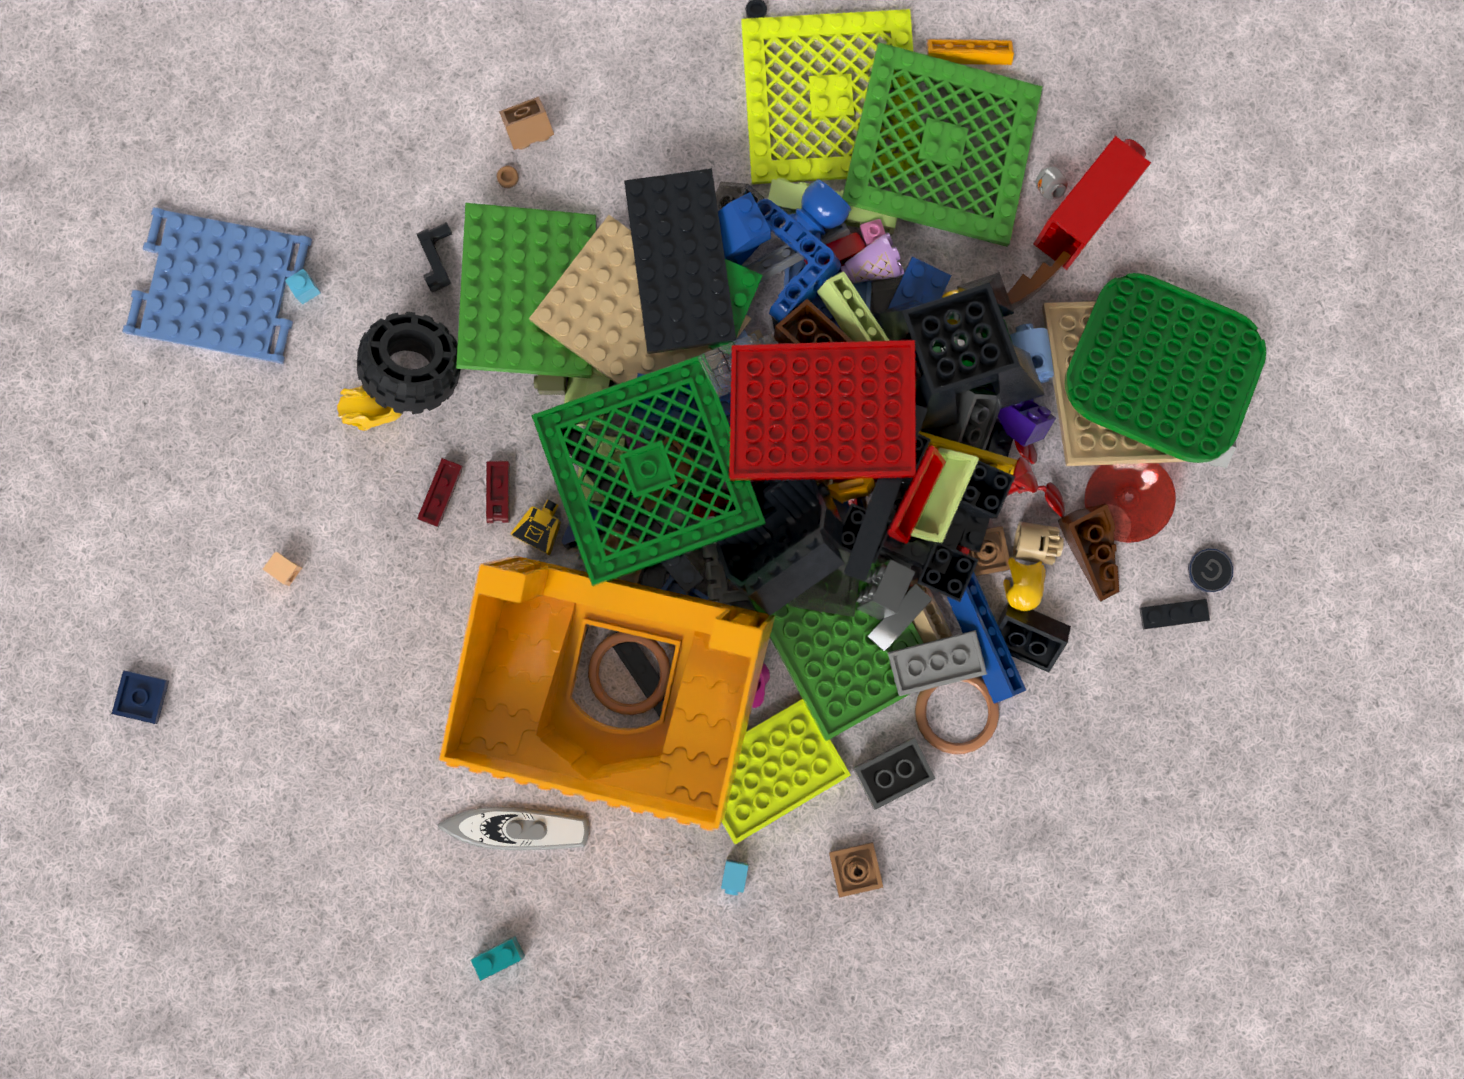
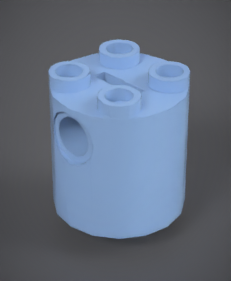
(1037, 343)

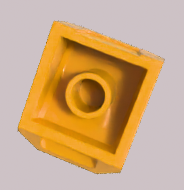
(850, 489)

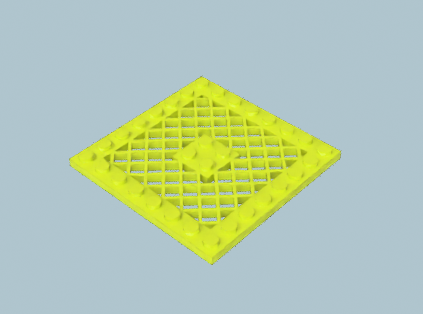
(829, 94)

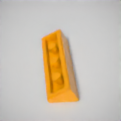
(972, 52)

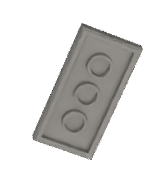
(937, 663)

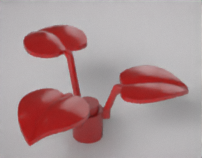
(1025, 478)

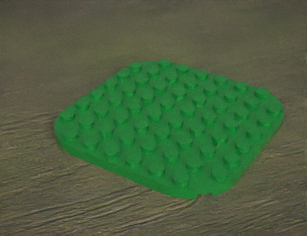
(1166, 368)

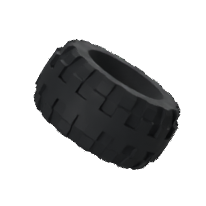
(404, 387)

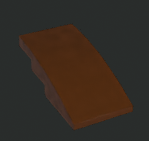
(1026, 288)

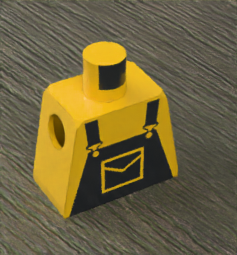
(539, 527)

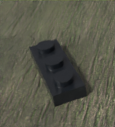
(1174, 614)

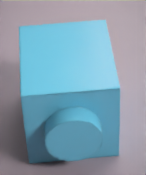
(302, 286)
(734, 877)

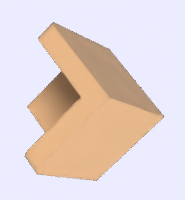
(282, 569)

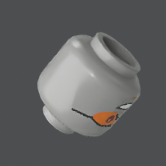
(1051, 183)

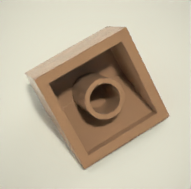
(526, 123)

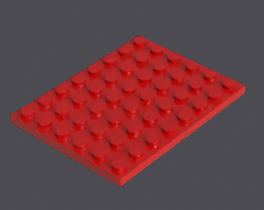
(823, 411)

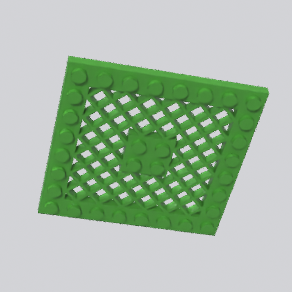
(942, 144)

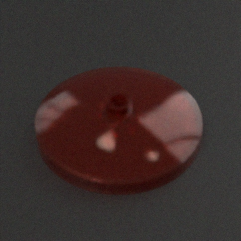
(1151, 501)

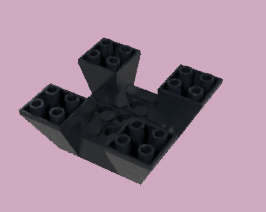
(995, 360)
(940, 563)

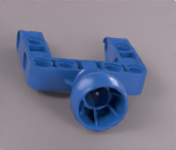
(819, 211)

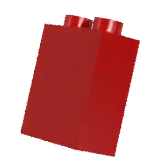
(1093, 200)

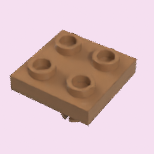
(993, 553)
(855, 869)

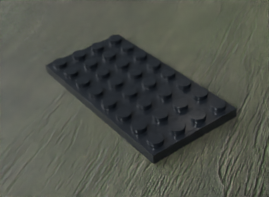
(679, 261)

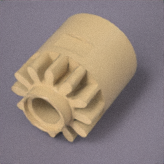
(1037, 543)

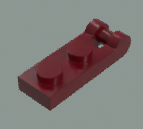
(497, 491)

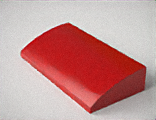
(917, 495)

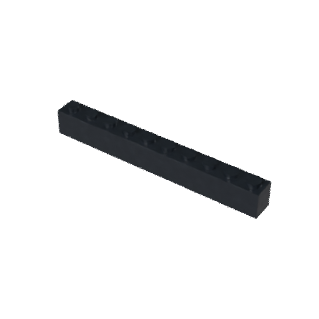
(678, 567)

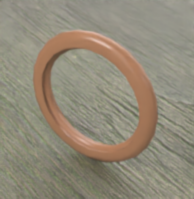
(604, 698)
(957, 748)

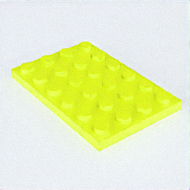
(779, 770)

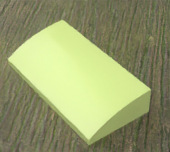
(945, 496)

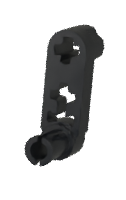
(438, 277)

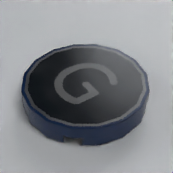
(1210, 570)

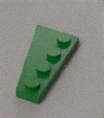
(742, 289)

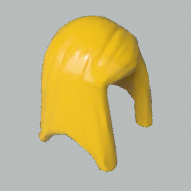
(1027, 585)

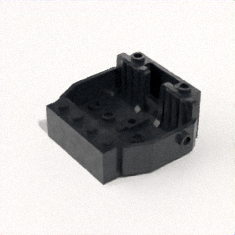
(791, 549)

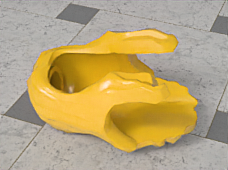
(362, 411)

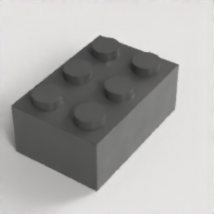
(884, 589)
(894, 773)

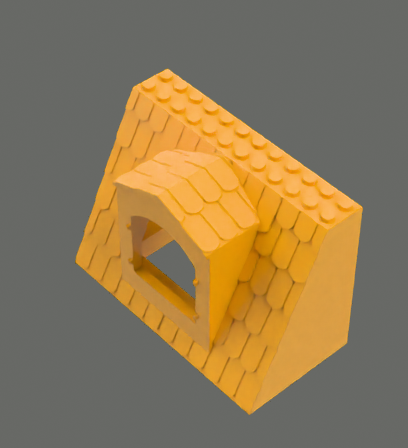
(519, 673)

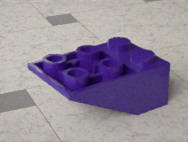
(1025, 421)

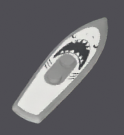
(517, 828)

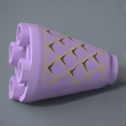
(874, 262)

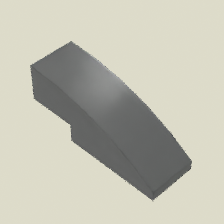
(891, 627)

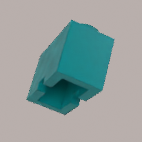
(497, 958)

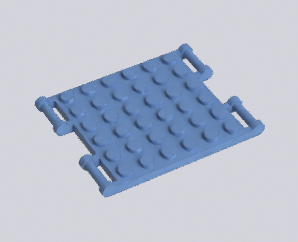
(217, 286)

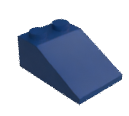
(742, 226)

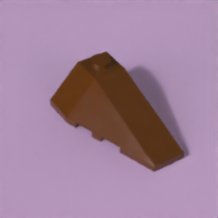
(1092, 543)

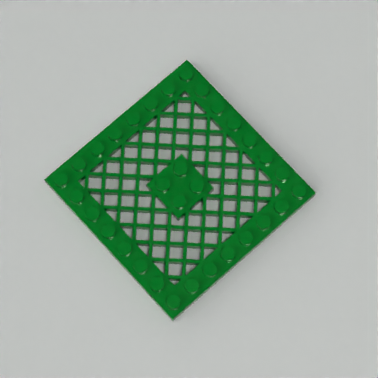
(646, 470)

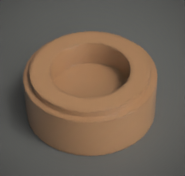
(507, 176)

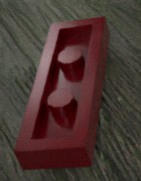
(440, 492)

